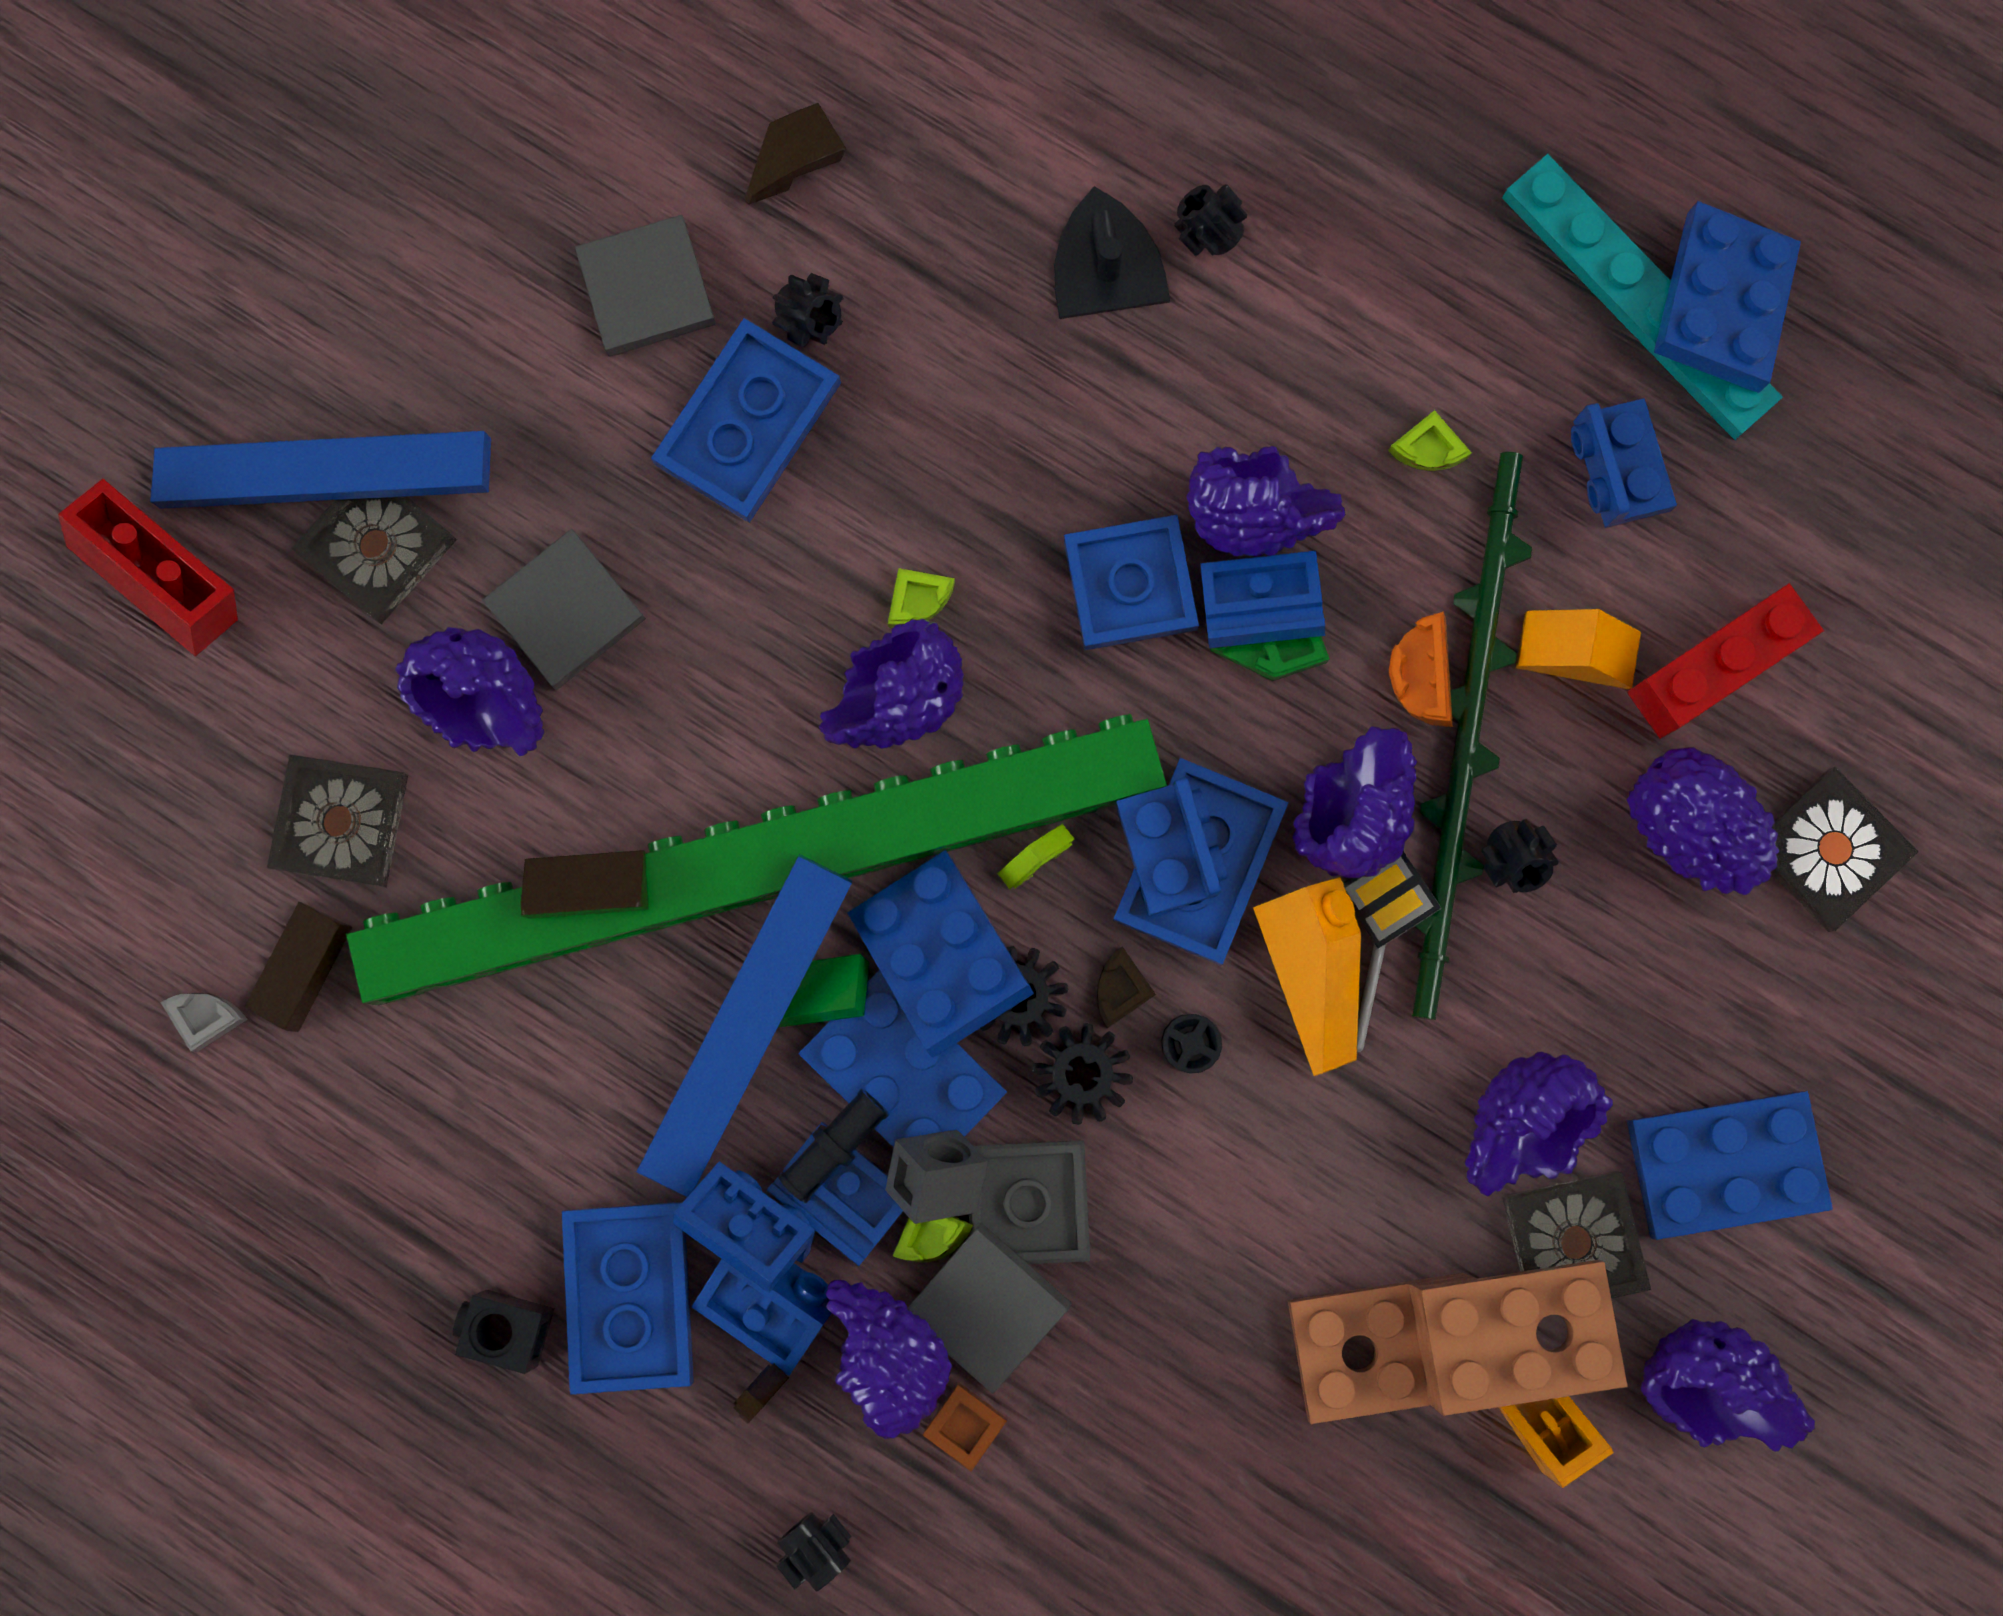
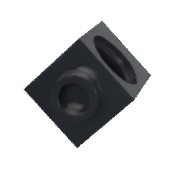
(529, 1331)

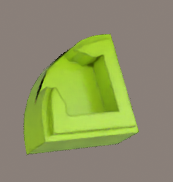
(1430, 446)
(918, 596)
(1035, 856)
(931, 1239)

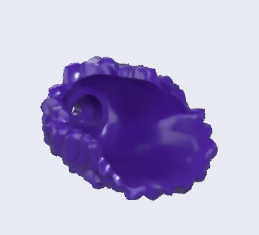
(1256, 502)
(897, 688)
(471, 691)
(1359, 808)
(1705, 821)
(1534, 1121)
(889, 1360)
(1723, 1387)

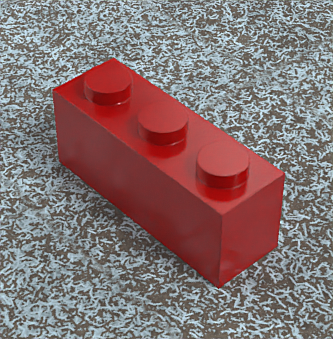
(148, 567)
(1725, 661)

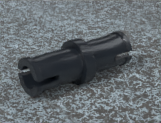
(833, 1146)

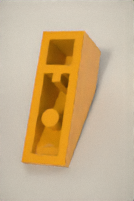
(1318, 965)

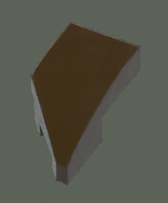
(793, 148)

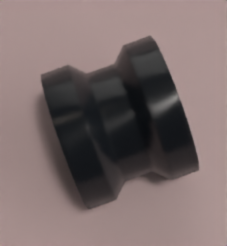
(1204, 1040)

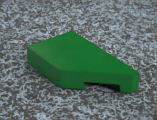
(1277, 658)
(830, 991)

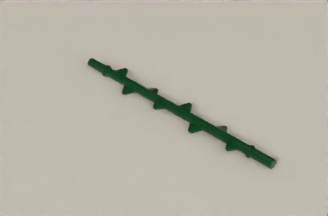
(1467, 704)

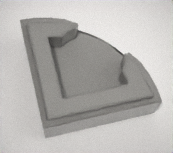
(202, 1018)

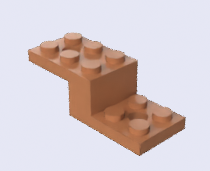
(1458, 1342)

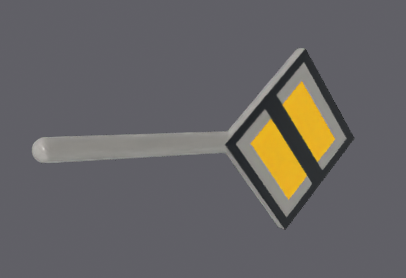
(1387, 908)

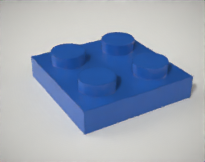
(1131, 582)

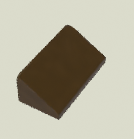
(584, 884)
(298, 967)

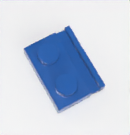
(1262, 599)
(848, 1207)

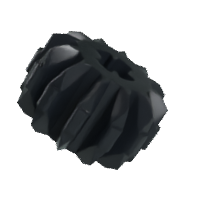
(1036, 1006)
(1075, 1092)

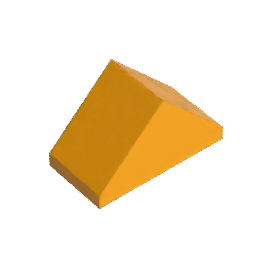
(1579, 646)
(1558, 1437)

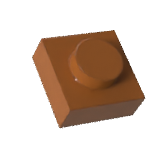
(964, 1426)

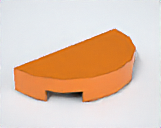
(1422, 671)

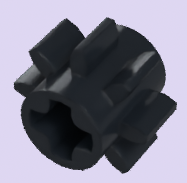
(1210, 220)
(807, 309)
(1520, 856)
(813, 1551)

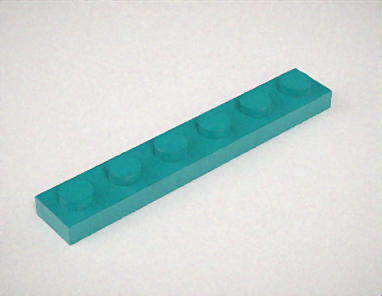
(1623, 282)

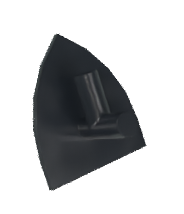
(1106, 260)

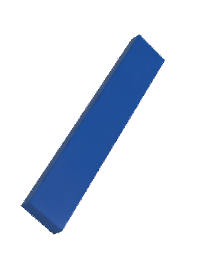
(321, 469)
(744, 1025)

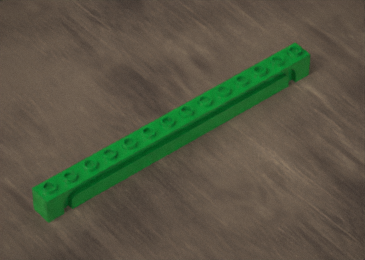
(751, 863)

